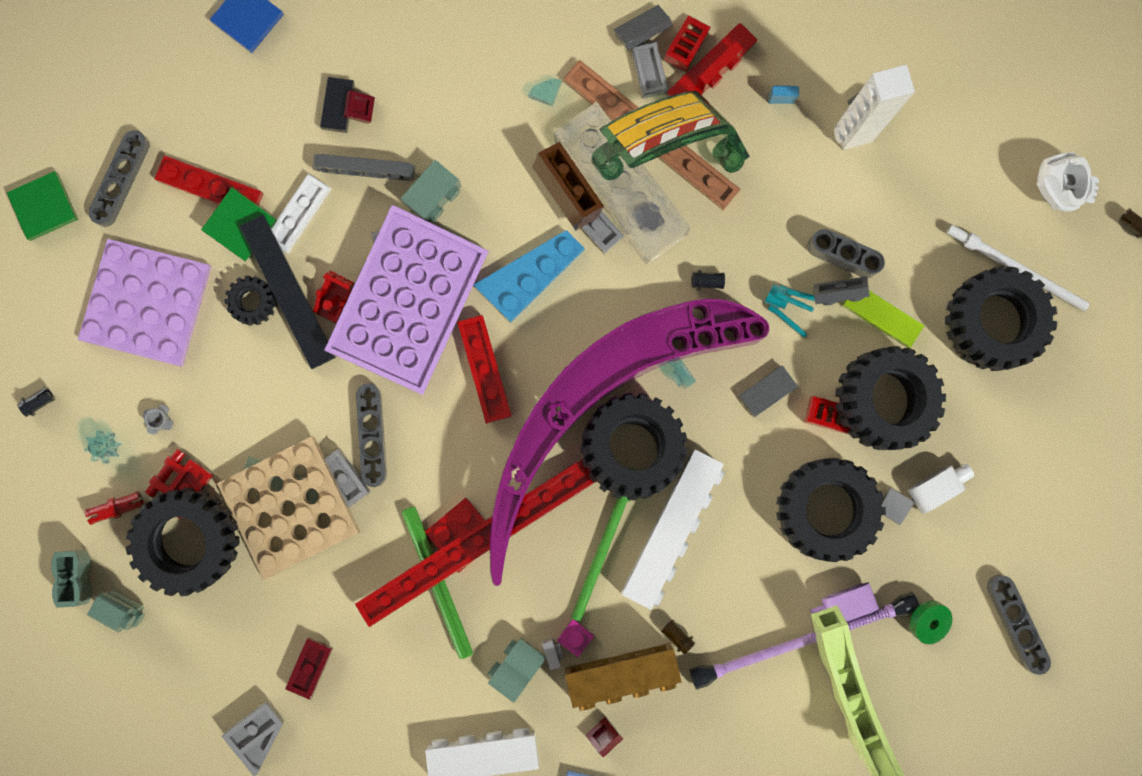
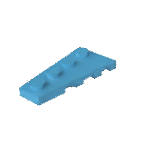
(525, 278)

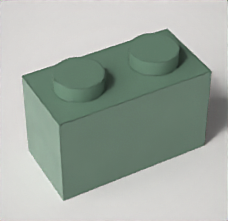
(431, 192)

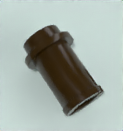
(1132, 221)
(678, 637)

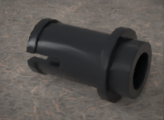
(707, 280)
(35, 401)

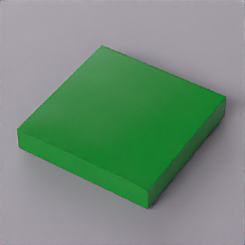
(42, 206)
(228, 216)

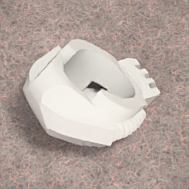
(1063, 189)

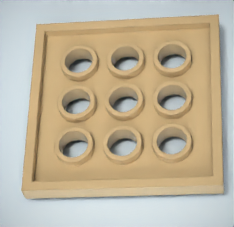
(247, 513)

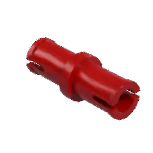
(114, 508)

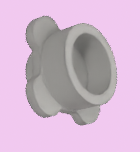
(150, 419)

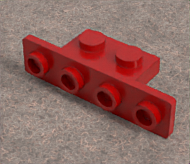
(716, 62)

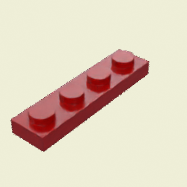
(200, 182)
(484, 369)

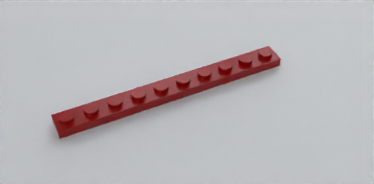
(470, 546)

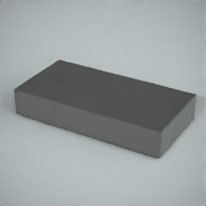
(643, 27)
(768, 391)

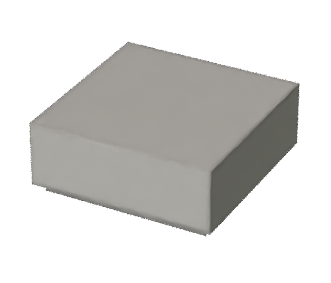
(896, 506)

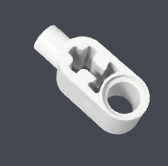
(940, 487)

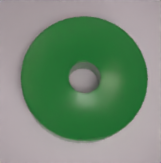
(931, 622)

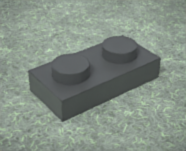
(849, 289)

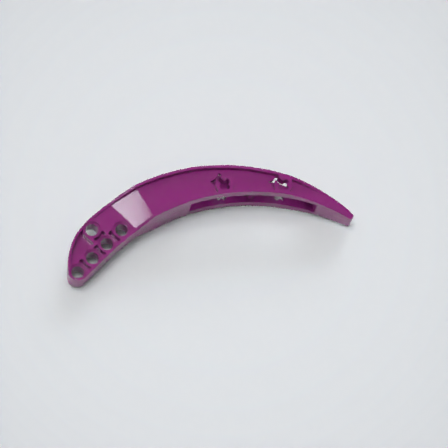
(599, 371)

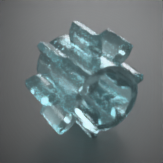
(95, 443)

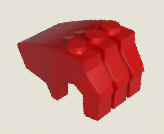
(332, 296)

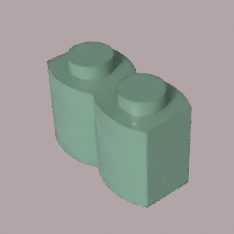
(71, 578)
(116, 611)
(516, 669)

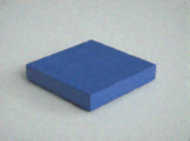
(247, 21)

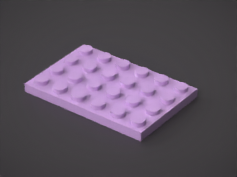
(406, 300)

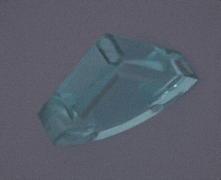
(546, 91)

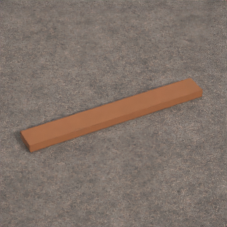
(682, 160)

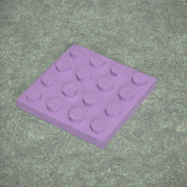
(144, 302)

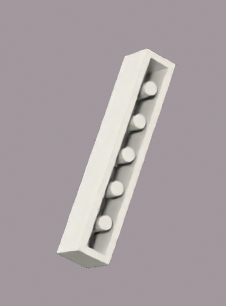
(874, 107)
(672, 530)

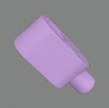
(851, 601)

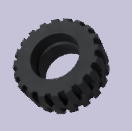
(1033, 309)
(922, 392)
(657, 422)
(866, 510)
(154, 561)

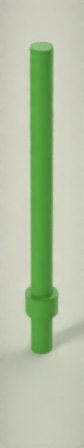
(599, 557)

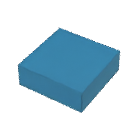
(783, 95)

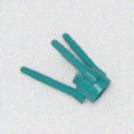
(780, 296)

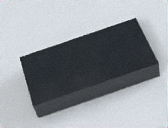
(334, 105)

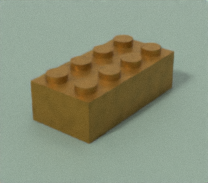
(622, 676)

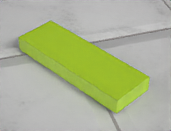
(886, 318)

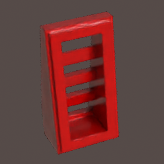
(678, 60)
(811, 413)

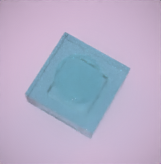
(681, 375)

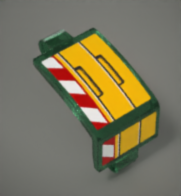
(664, 128)

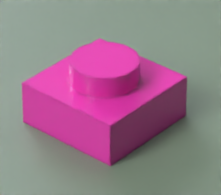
(575, 637)

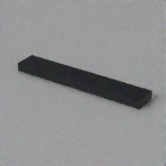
(287, 291)

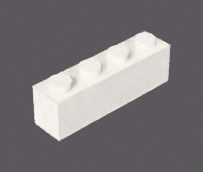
(484, 756)

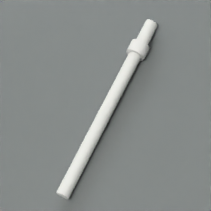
(974, 242)

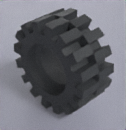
(237, 292)

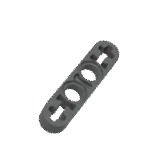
(363, 167)
(124, 180)
(375, 434)
(1022, 622)

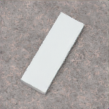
(299, 212)

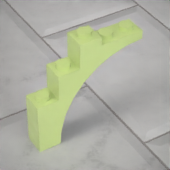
(851, 693)

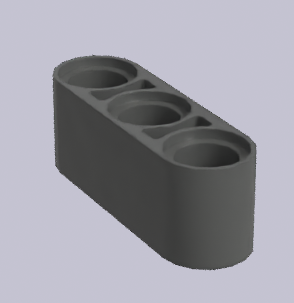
(858, 252)

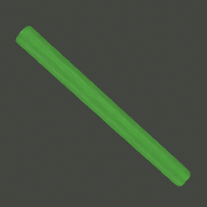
(441, 590)

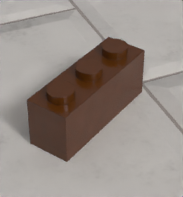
(567, 186)

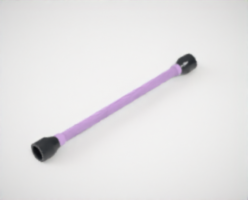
(706, 674)

